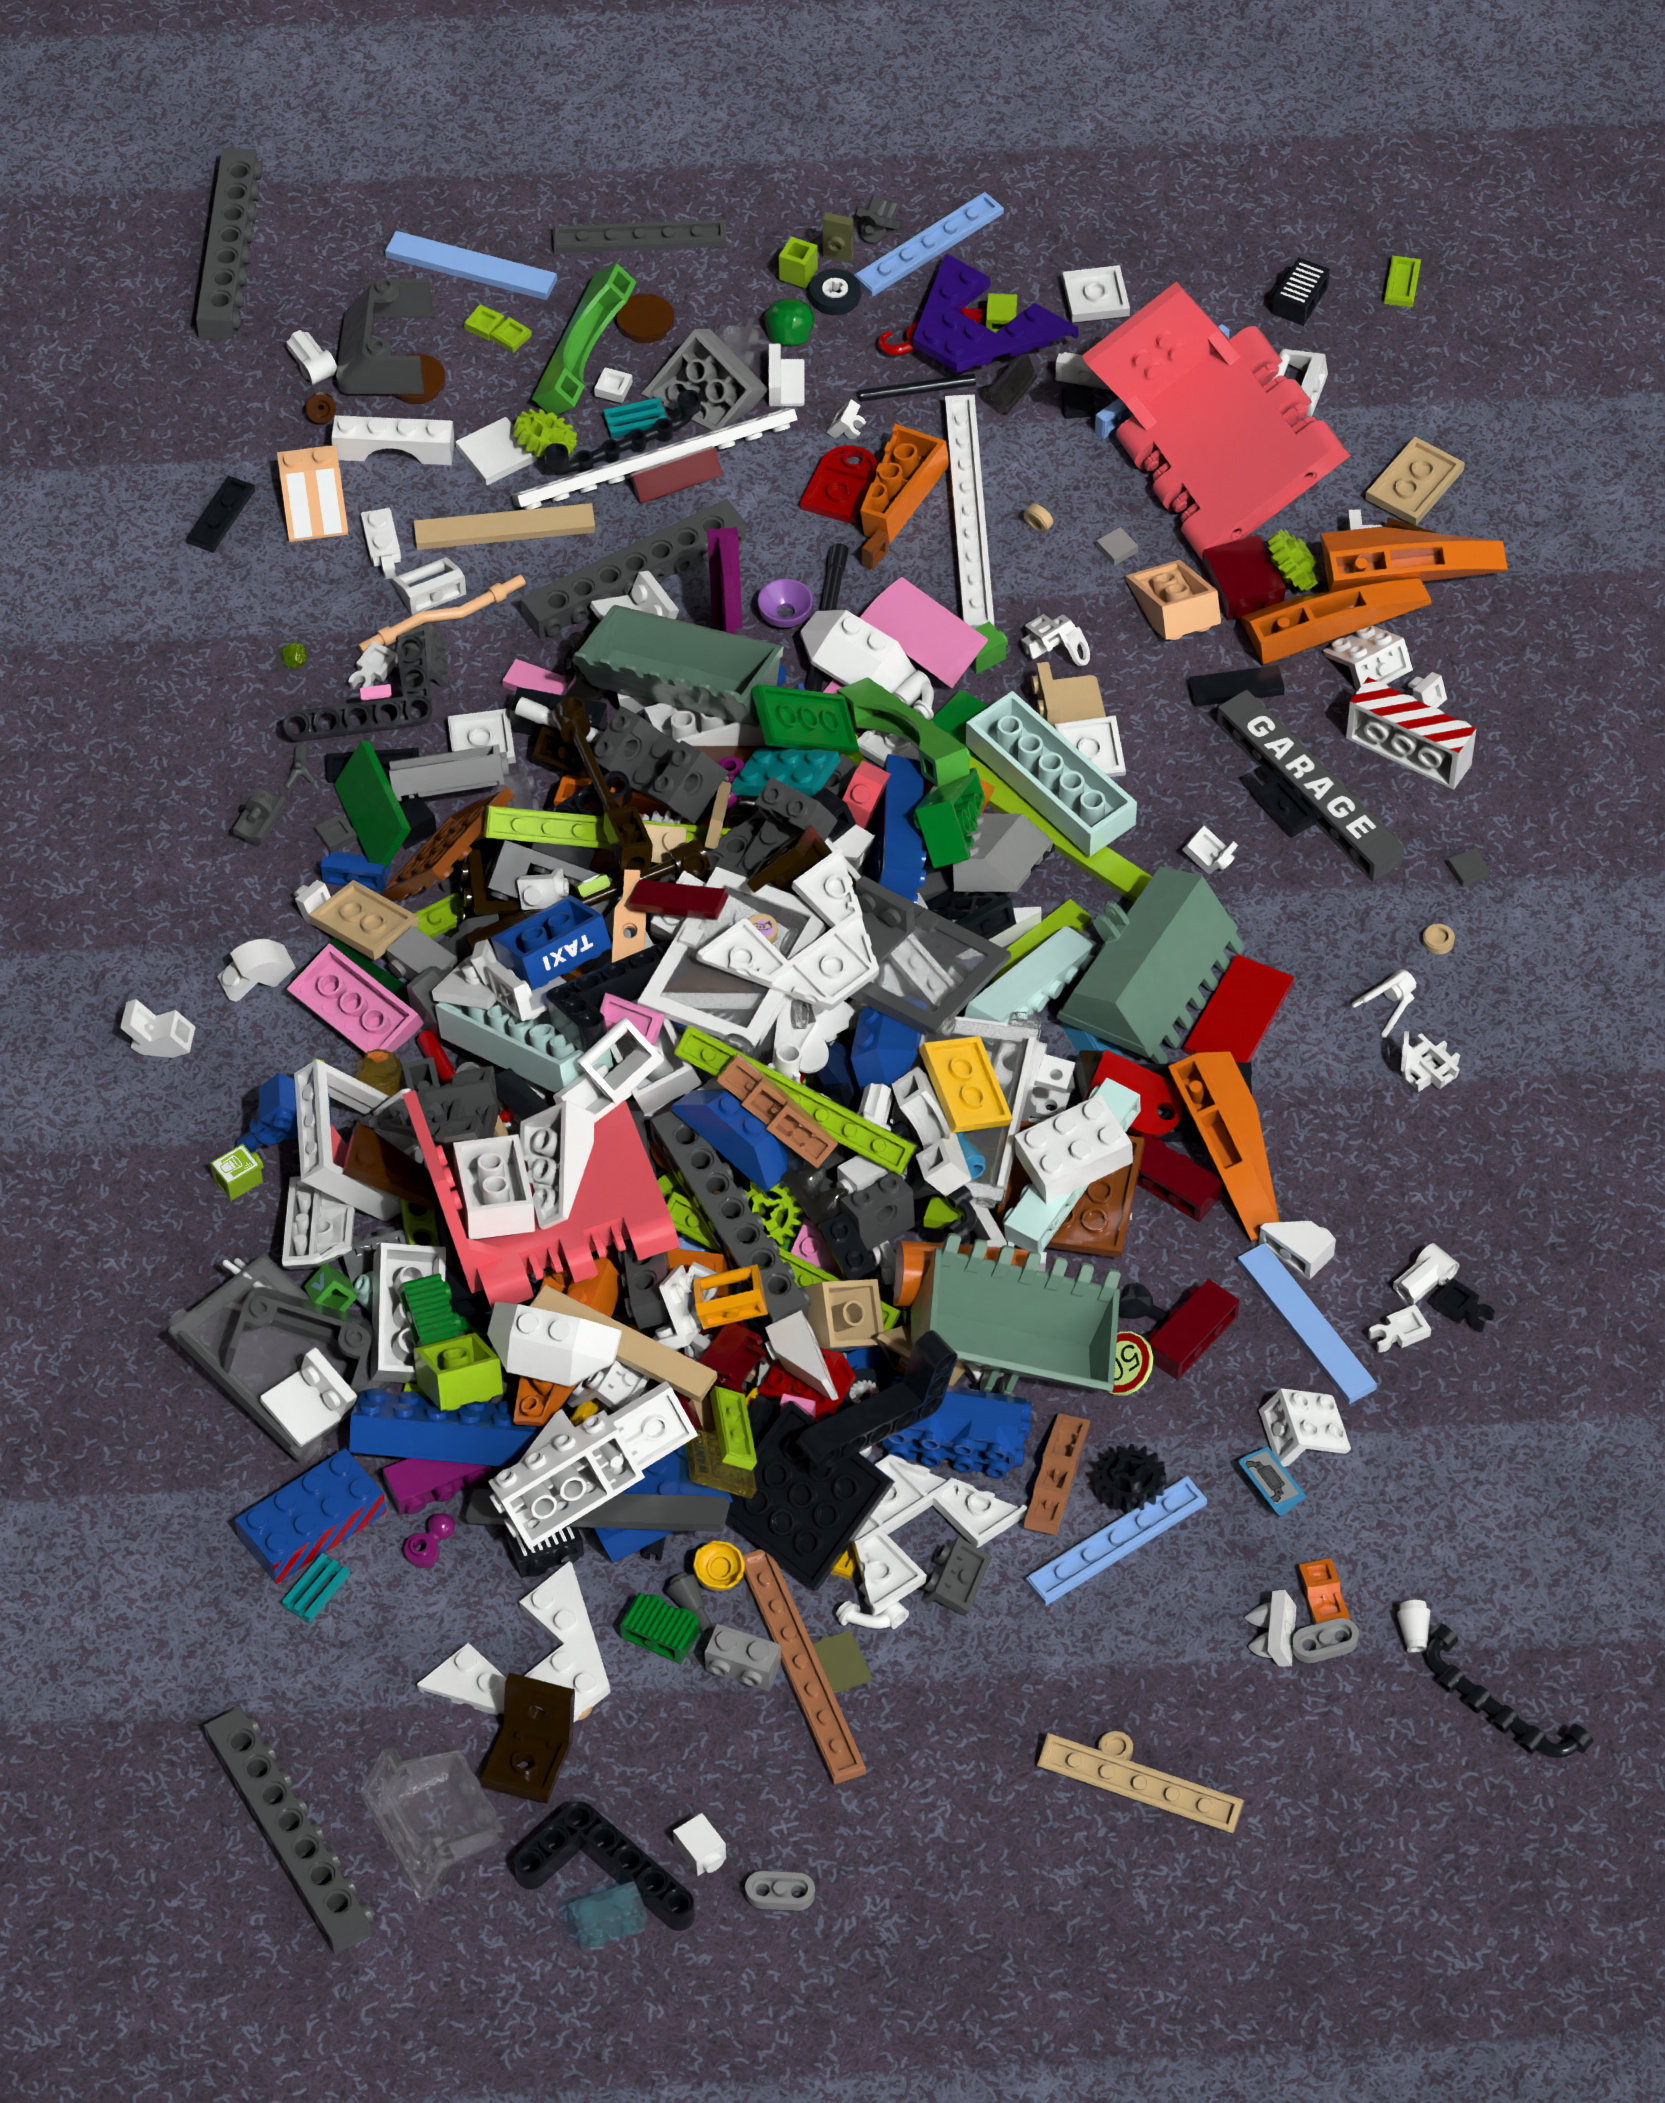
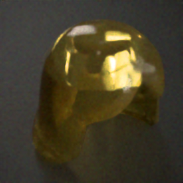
(381, 1071)

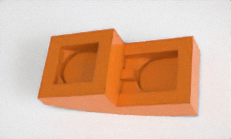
(1323, 1590)

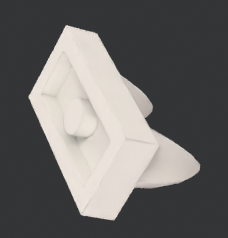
(1280, 1619)

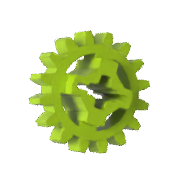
(541, 430)
(1293, 560)
(780, 1207)

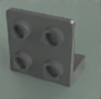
(885, 917)

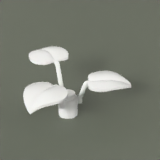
(806, 1054)

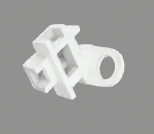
(1048, 633)
(1424, 1067)

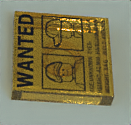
(709, 1470)

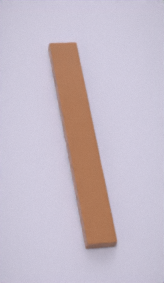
(803, 1667)

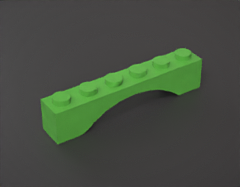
(564, 375)
(875, 708)

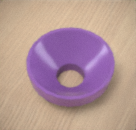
(785, 594)

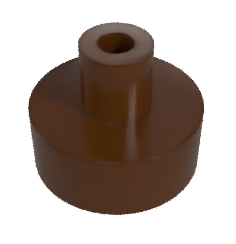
(317, 413)

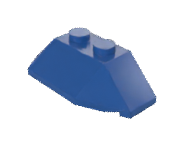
(882, 1049)
(735, 1134)

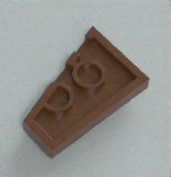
(386, 1167)

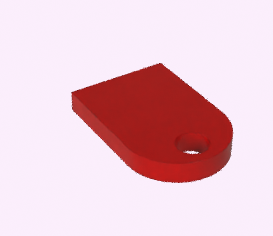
(839, 486)
(1153, 1092)

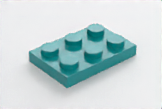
(799, 769)

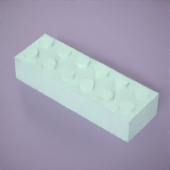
(1051, 773)
(527, 1047)

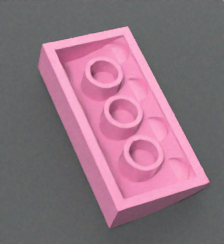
(925, 630)
(354, 1002)

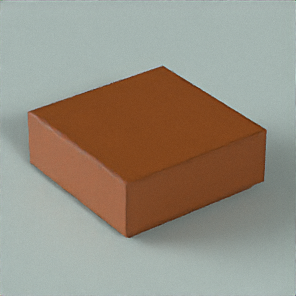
(875, 549)

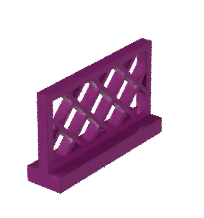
(724, 579)

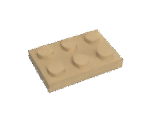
(1415, 481)
(363, 919)

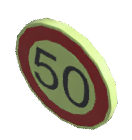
(1132, 1363)

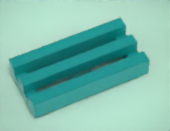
(634, 414)
(304, 1582)

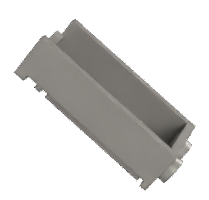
(448, 772)

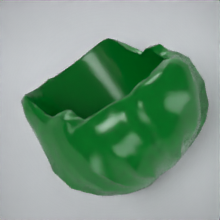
(789, 322)

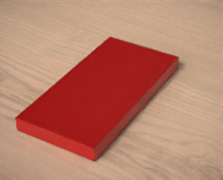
(1240, 1010)

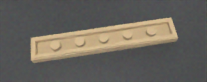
(504, 526)
(637, 1349)
(1140, 1783)

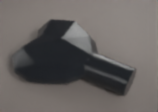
(1139, 1303)

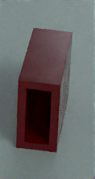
(1243, 576)

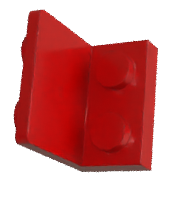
(783, 1382)

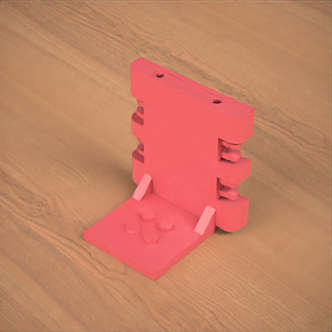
(1212, 419)
(613, 1204)

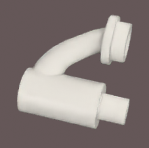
(912, 689)
(890, 1617)

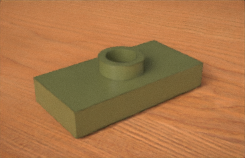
(838, 237)

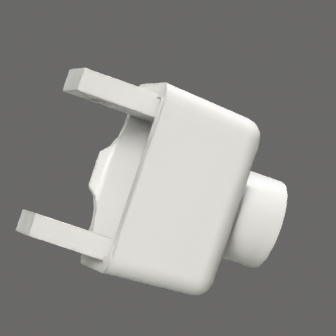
(1044, 1089)

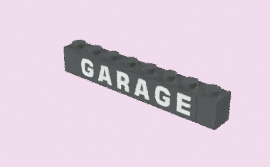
(1337, 810)

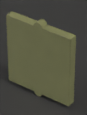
(842, 1661)

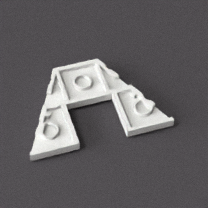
(824, 970)
(883, 1565)
(576, 1664)

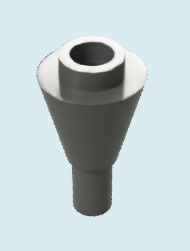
(687, 1594)

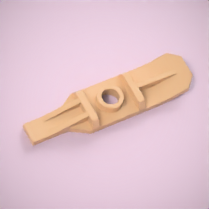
(625, 918)

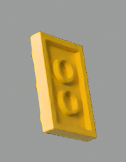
(965, 1084)

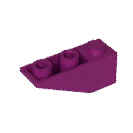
(422, 1481)

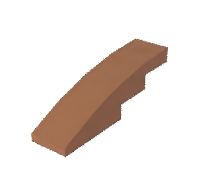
(777, 1110)
(1057, 1474)

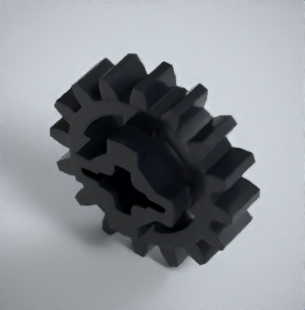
(1130, 1478)

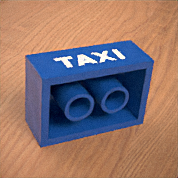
(552, 942)

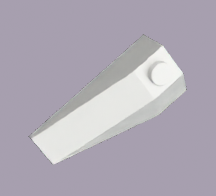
(556, 1153)

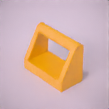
(732, 1307)

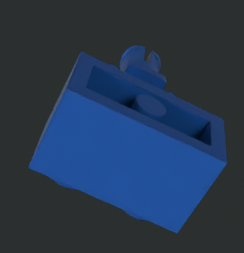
(275, 1115)

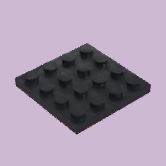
(804, 1512)

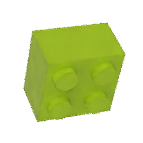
(458, 1371)

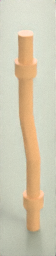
(494, 594)

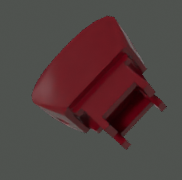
(732, 1354)

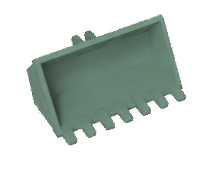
(679, 663)
(1153, 964)
(1020, 1317)

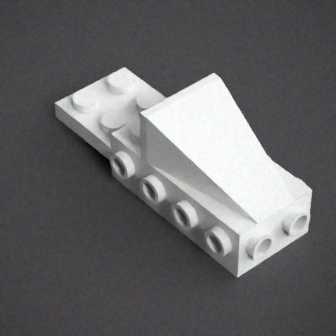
(585, 1466)

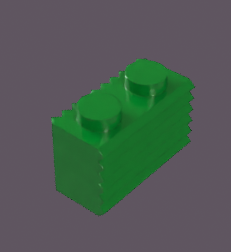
(429, 1310)
(660, 1627)

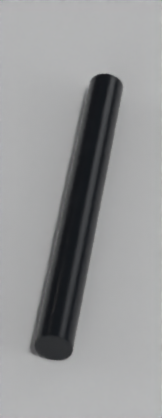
(917, 387)

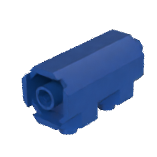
(972, 1429)

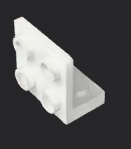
(644, 596)
(1372, 655)
(517, 994)
(680, 1301)
(612, 1385)
(310, 1399)
(1302, 1422)

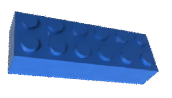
(898, 844)
(418, 1429)

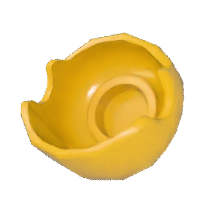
(718, 1566)

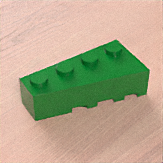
(949, 817)

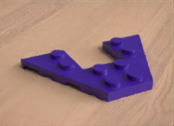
(963, 342)

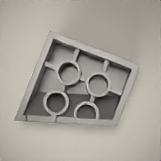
(714, 372)
(1001, 854)

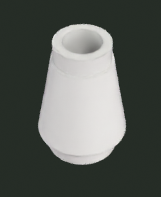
(1414, 1623)

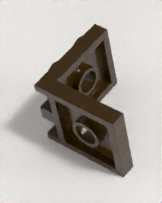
(791, 862)
(474, 895)
(531, 1737)

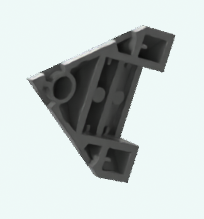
(453, 1112)

